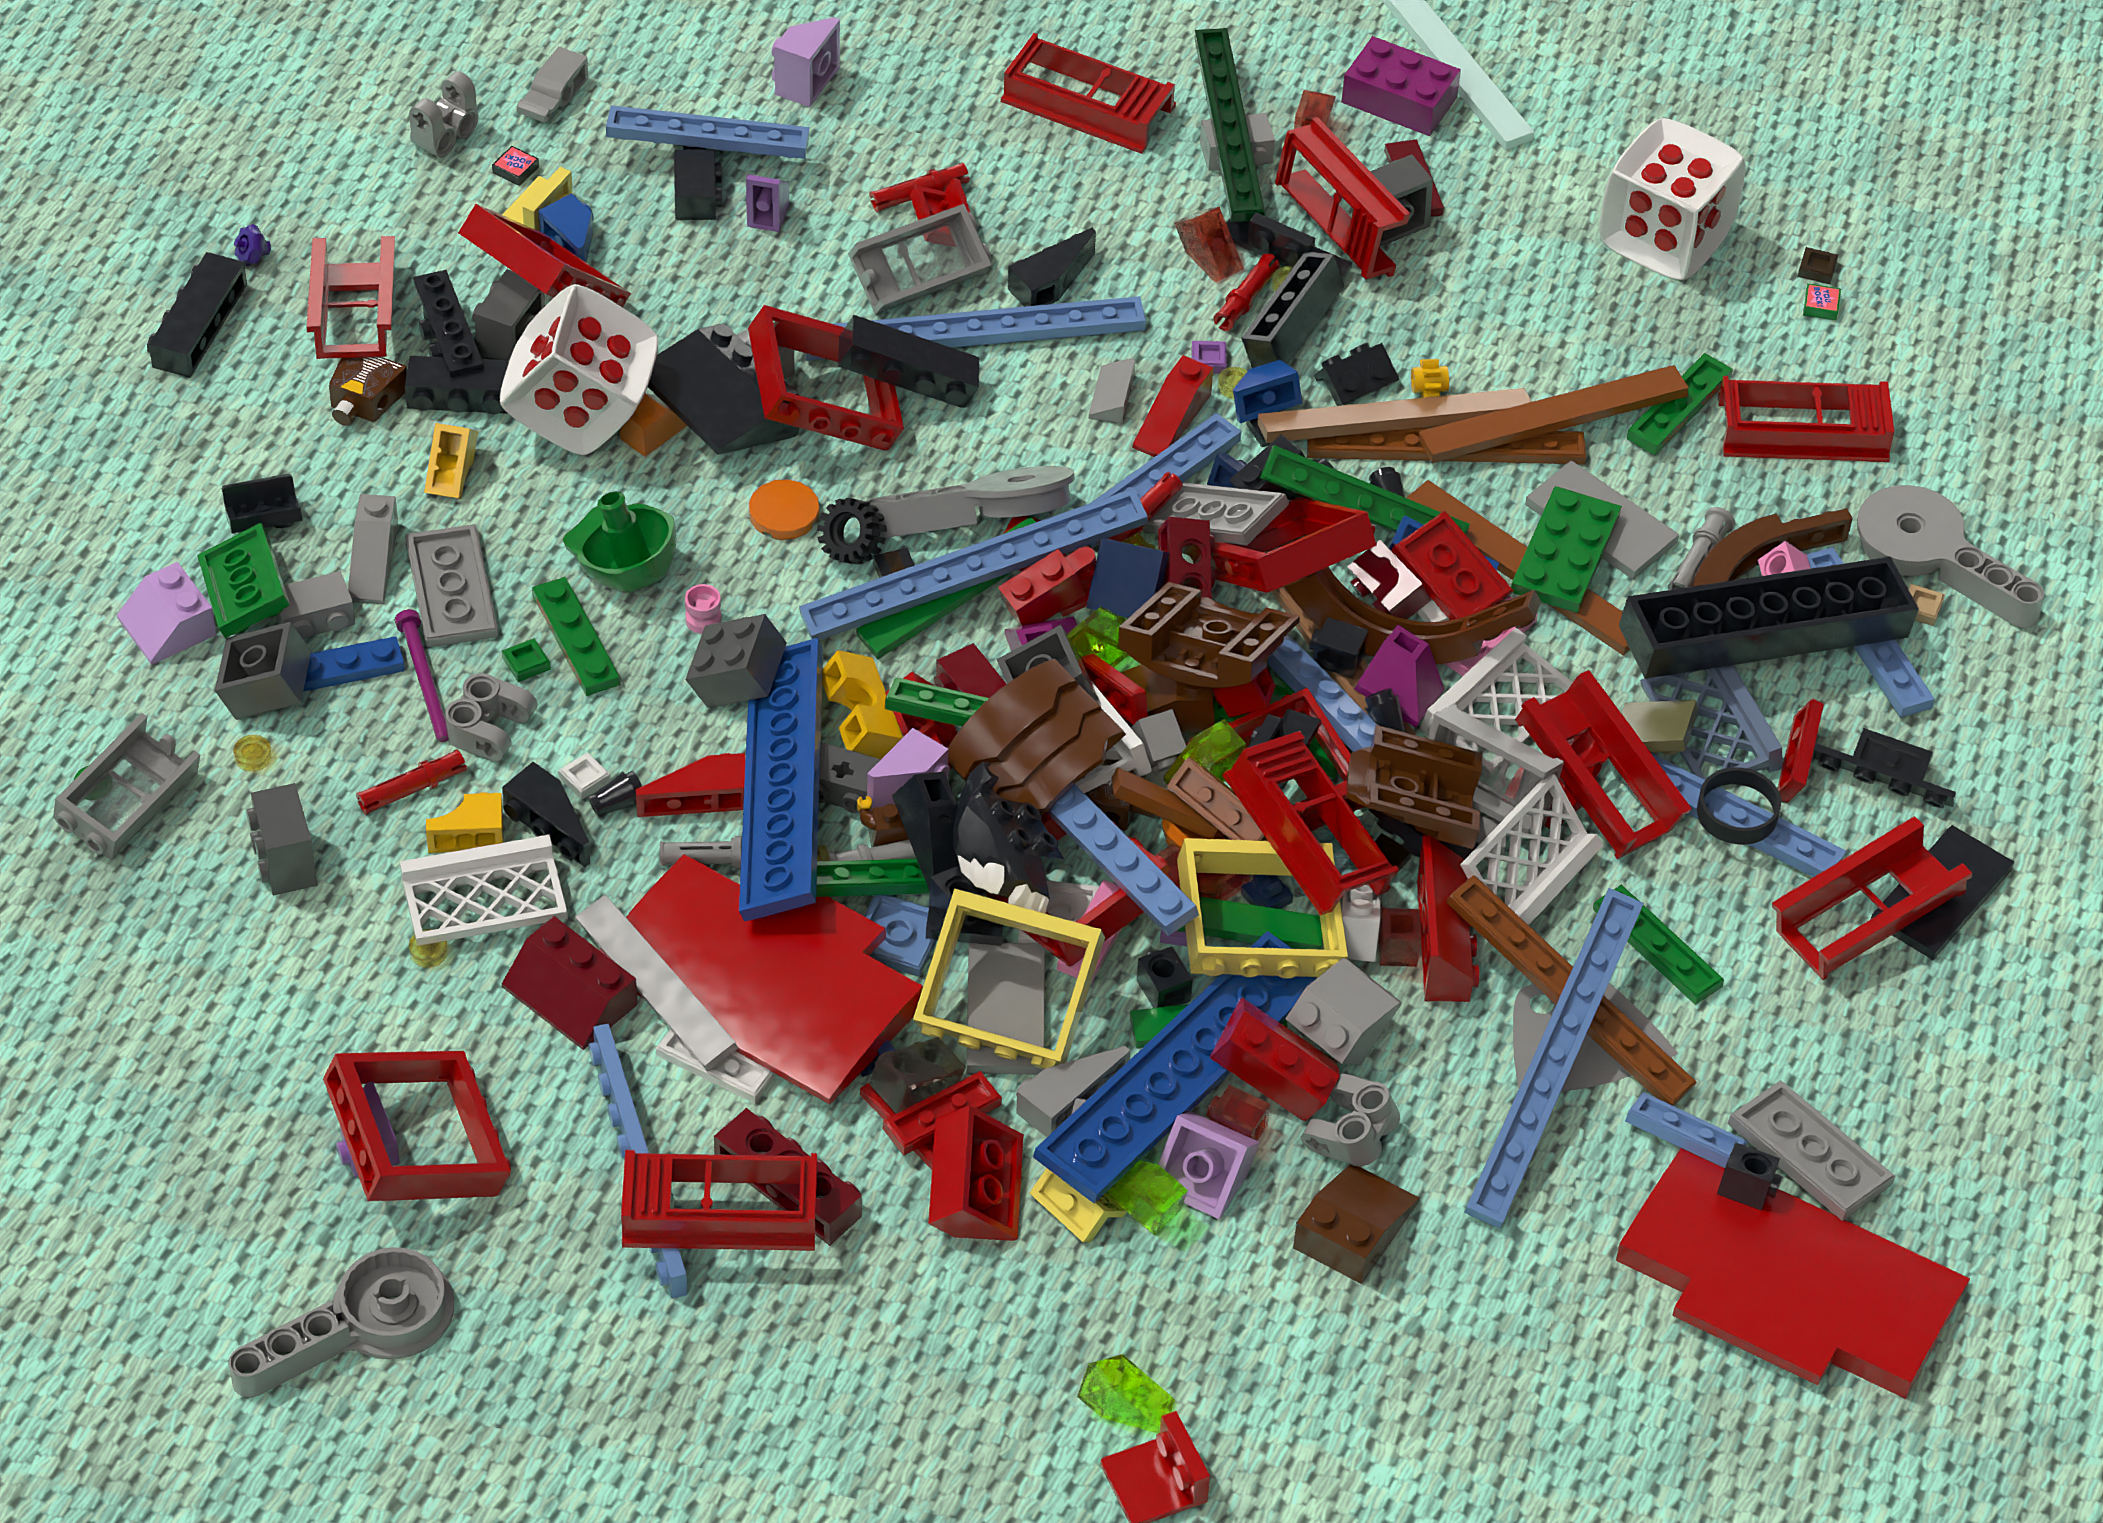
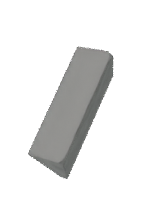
(1113, 391)

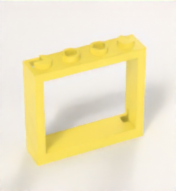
(1255, 859)
(1071, 932)

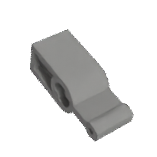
(554, 84)

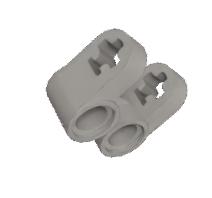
(454, 116)
(481, 703)
(1356, 1134)

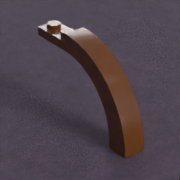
(1750, 542)
(1450, 641)

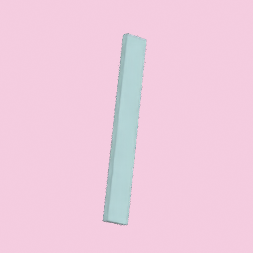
(1474, 84)

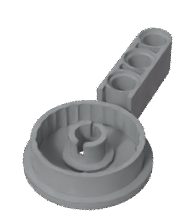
(998, 495)
(1927, 534)
(356, 1321)

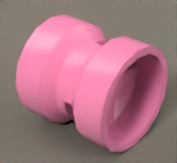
(702, 607)

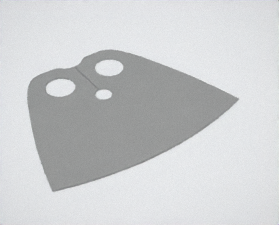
(1592, 1064)

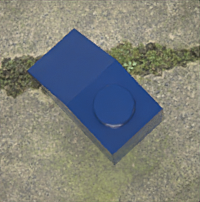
(568, 224)
(1266, 390)

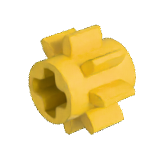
(1429, 378)

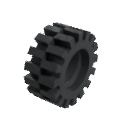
(834, 531)

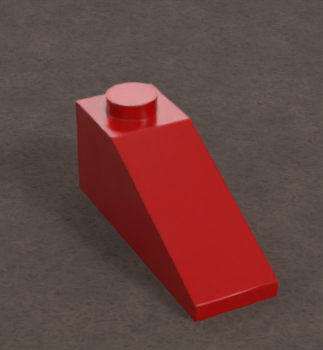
(1176, 406)
(701, 787)

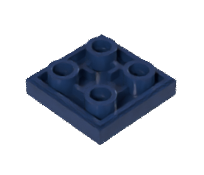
(1125, 576)

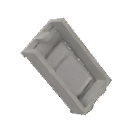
(920, 258)
(1508, 765)
(123, 789)

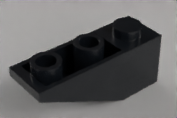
(1049, 273)
(544, 807)
(929, 819)

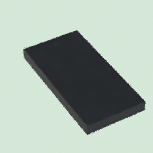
(1938, 927)

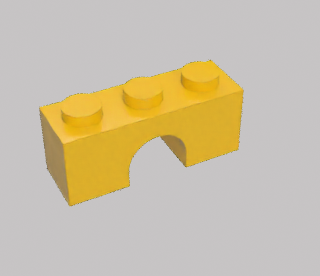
(857, 685)

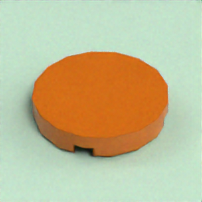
(784, 509)

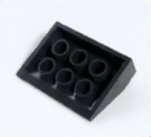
(716, 391)

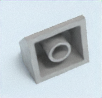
(1344, 1012)

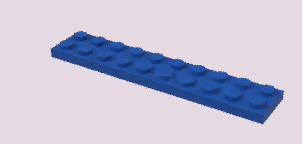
(783, 788)
(1159, 1083)

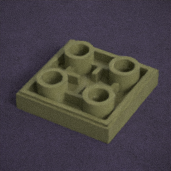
(1662, 724)

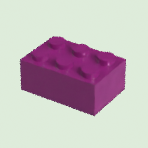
(1401, 86)

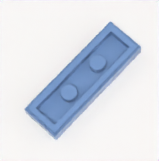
(1683, 1129)

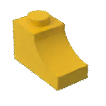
(450, 460)
(469, 826)

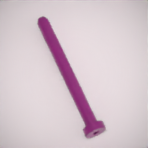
(409, 622)

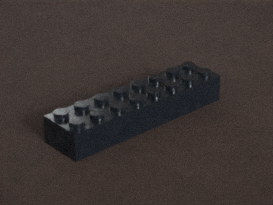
(1767, 617)

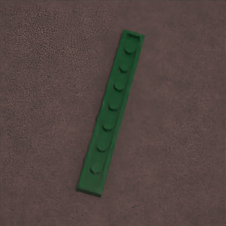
(1229, 124)

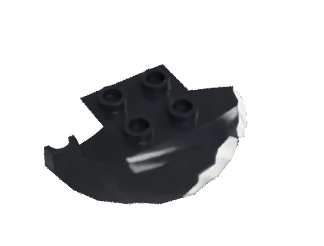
(1002, 843)

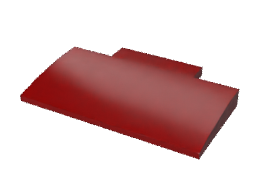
(782, 985)
(1791, 1279)

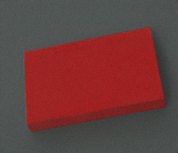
(1452, 568)

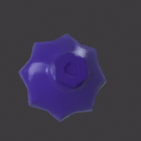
(251, 245)

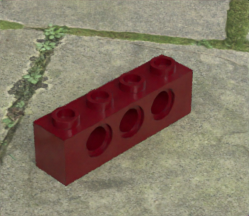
(1190, 538)
(841, 1201)

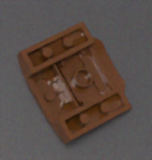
(1202, 639)
(1036, 736)
(1418, 784)

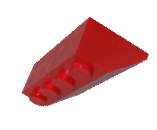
(1445, 935)

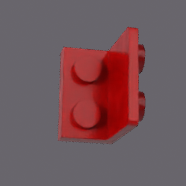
(1158, 1474)

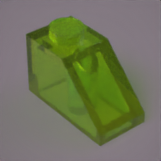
(1099, 636)
(1213, 748)
(1149, 1195)
(1124, 1394)

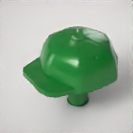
(623, 543)

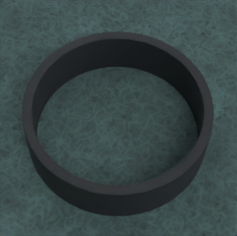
(1747, 778)

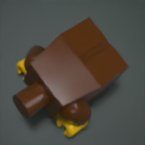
(882, 822)

